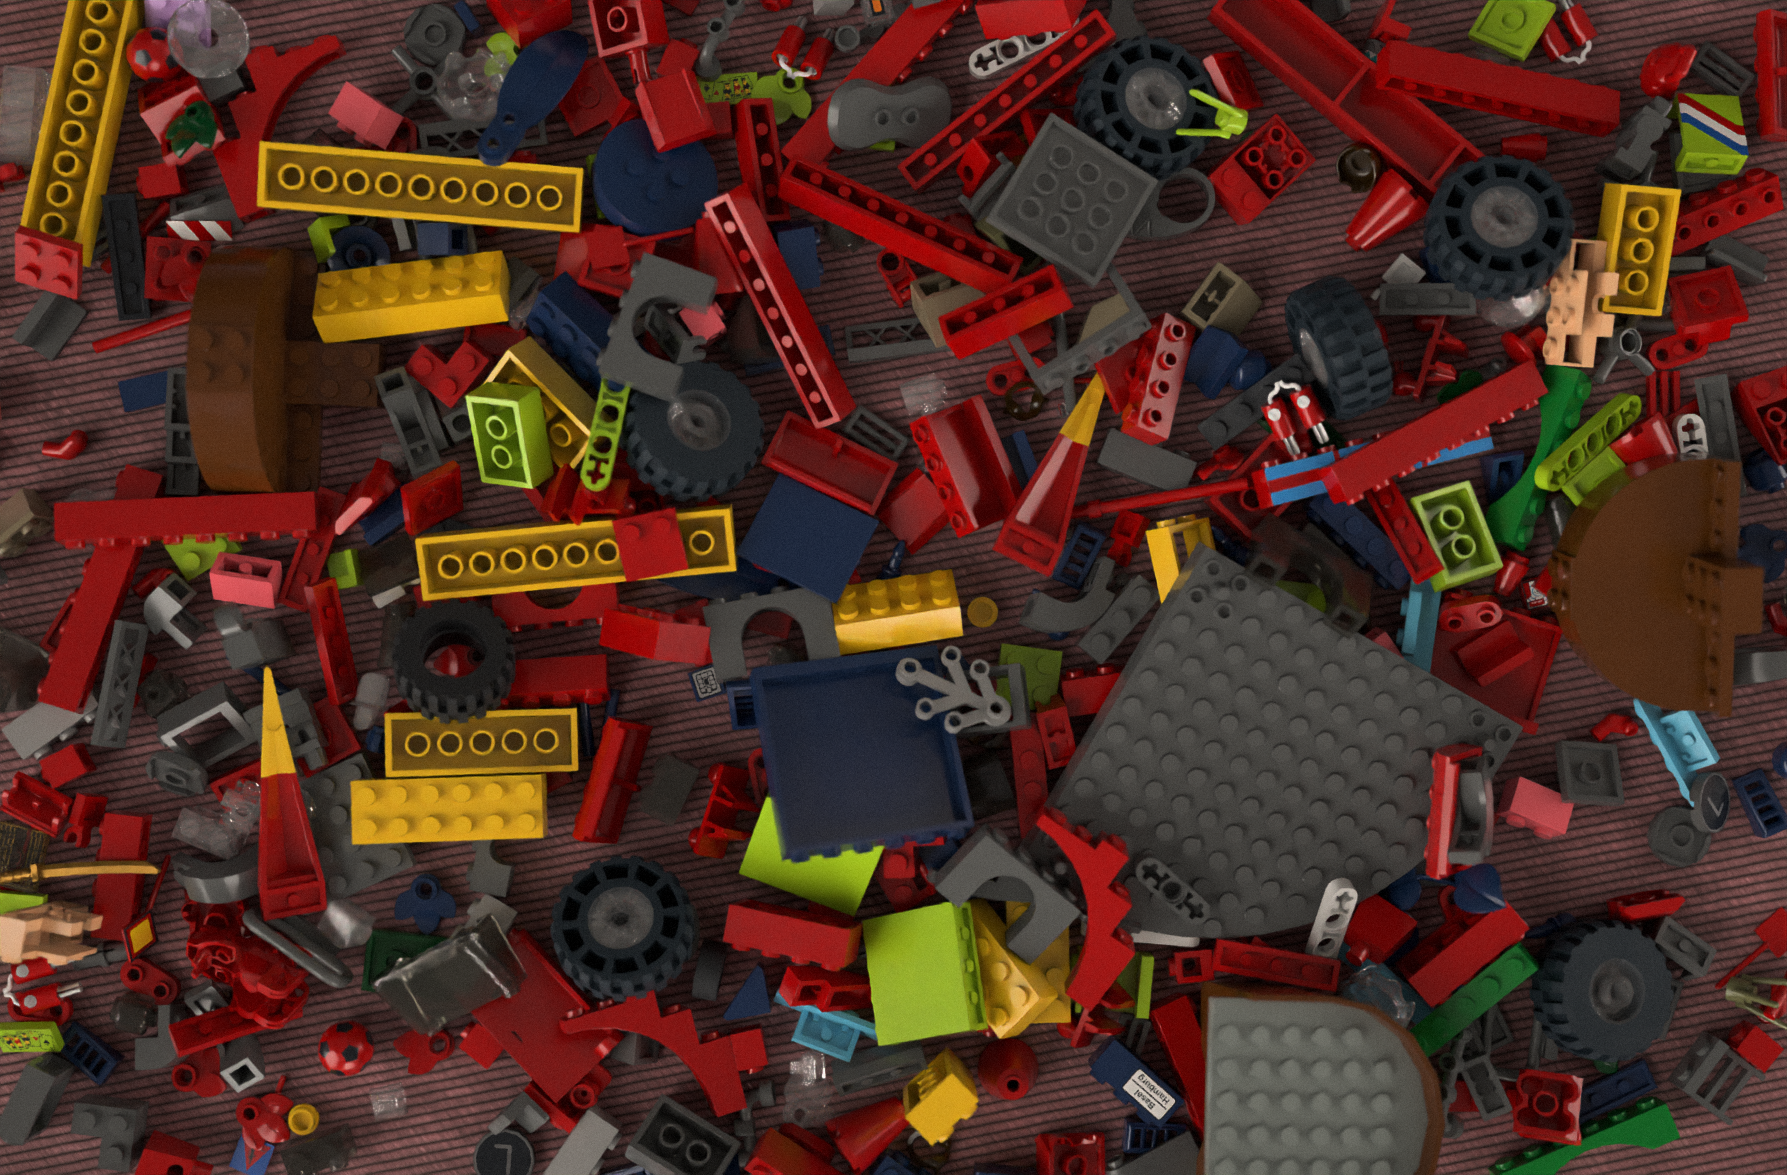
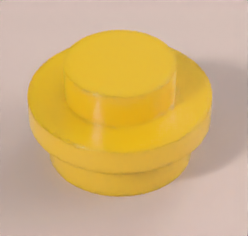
(982, 612)
(303, 1119)

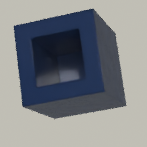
(442, 239)

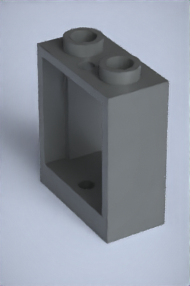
(1019, 699)
(197, 709)
(35, 1098)

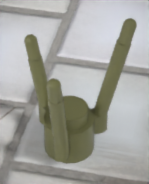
(1745, 993)

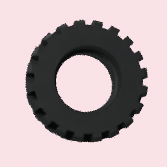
(454, 625)

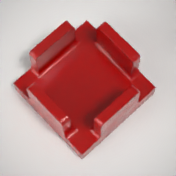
(1706, 304)

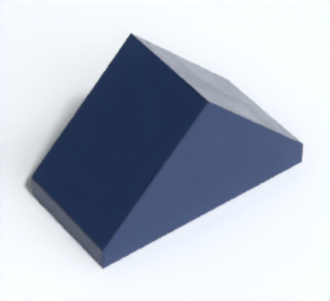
(1501, 473)
(752, 997)

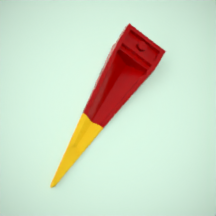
(1041, 515)
(287, 856)

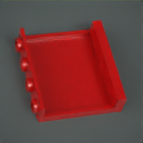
(1520, 690)

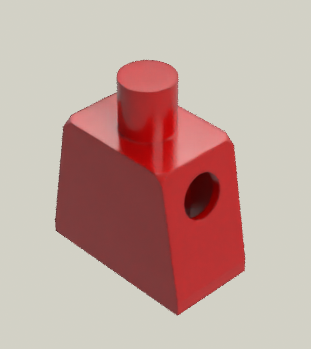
(981, 160)
(1377, 931)
(171, 1157)

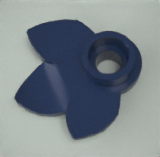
(1760, 549)
(425, 907)

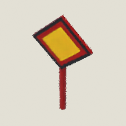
(141, 932)

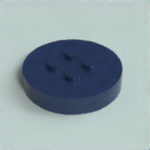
(649, 188)

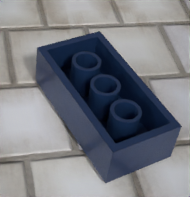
(574, 327)

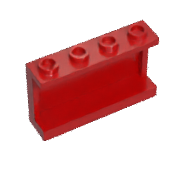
(967, 465)

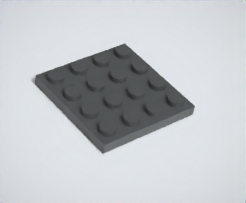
(1072, 200)
(344, 865)

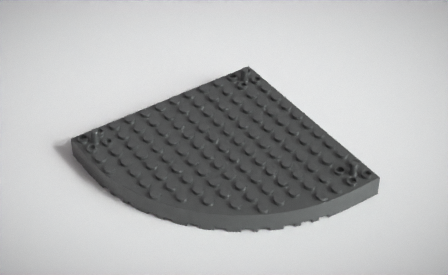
(1260, 758)

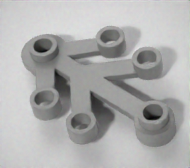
(957, 693)

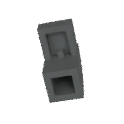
(167, 611)
(159, 1050)

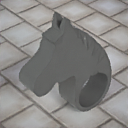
(1154, 227)
(1759, 664)

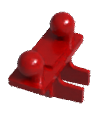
(1432, 372)
(571, 499)
(722, 810)
(1095, 1021)

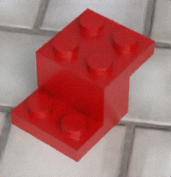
(168, 100)

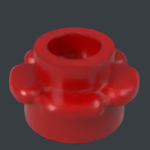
(580, 1100)

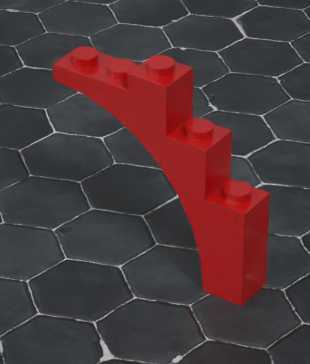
(258, 112)
(1096, 863)
(708, 1058)

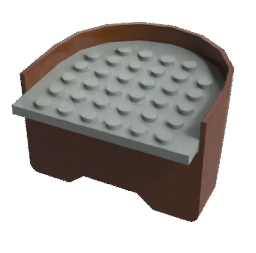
(1312, 1087)

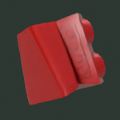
(1548, 1107)

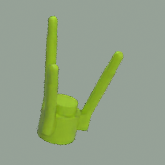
(1227, 117)

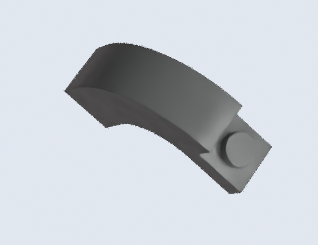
(408, 421)
(1053, 616)
(1473, 814)
(218, 881)
(240, 1058)

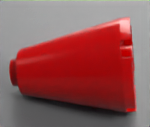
(1385, 212)
(712, 257)
(1645, 440)
(1008, 1068)
(867, 1131)

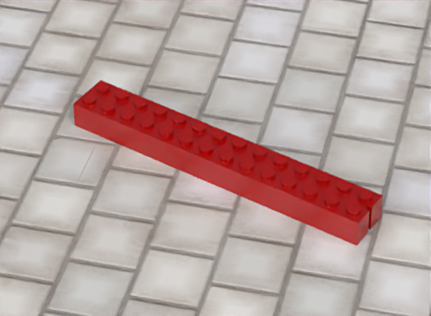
(1342, 88)

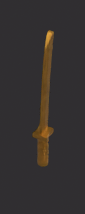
(41, 871)

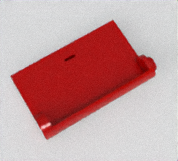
(545, 1053)

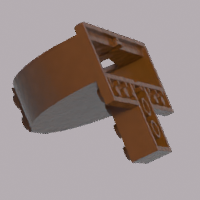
(265, 373)
(1656, 581)

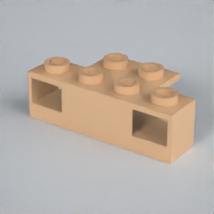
(1575, 305)
(28, 935)

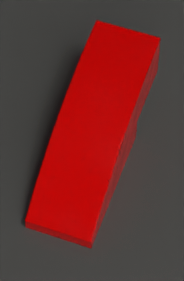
(825, 988)

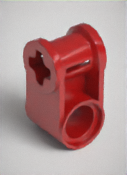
(897, 279)

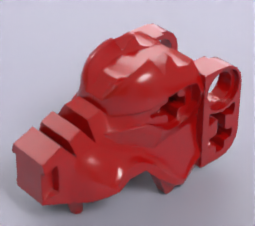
(254, 970)

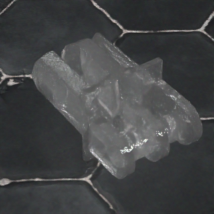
(370, 699)

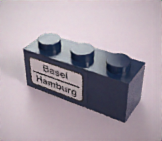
(1135, 1081)

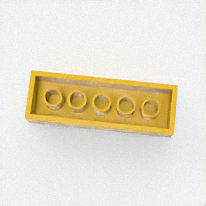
(412, 297)
(491, 745)
(449, 808)

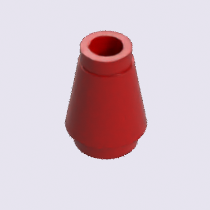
(1525, 146)
(1512, 572)

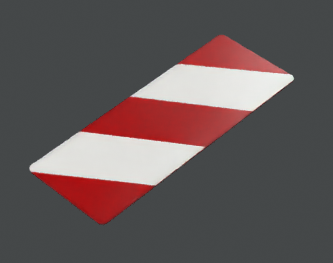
(200, 230)

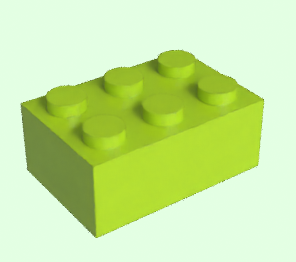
(509, 434)
(1457, 534)

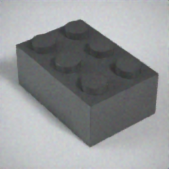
(680, 1143)

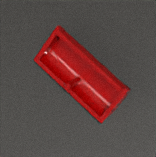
(1771, 68)
(829, 463)
(612, 781)
(1443, 808)

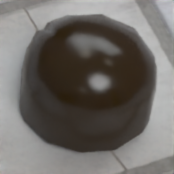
(1359, 167)

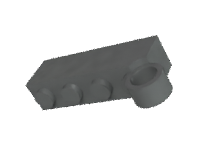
(252, 640)

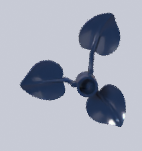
(1476, 889)

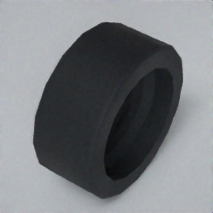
(709, 970)

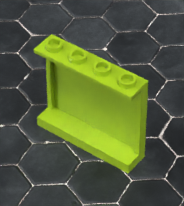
(830, 882)
(924, 973)

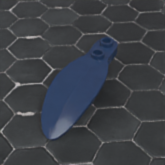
(532, 91)
(728, 584)

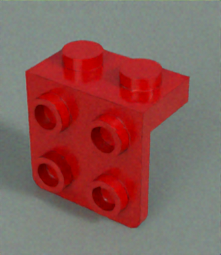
(563, 1113)

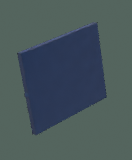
(807, 538)

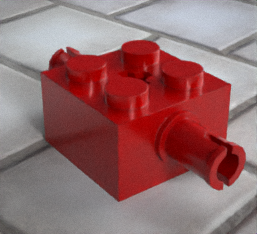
(629, 31)

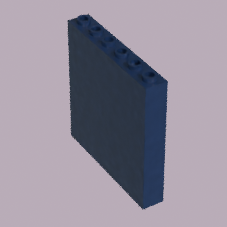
(853, 757)

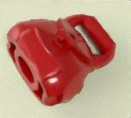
(1666, 68)

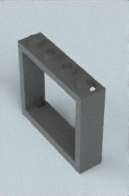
(1093, 348)

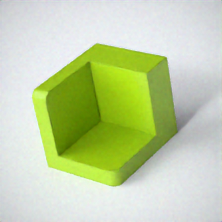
(323, 231)
(345, 569)

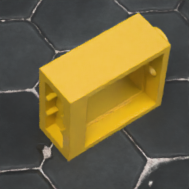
(1164, 550)

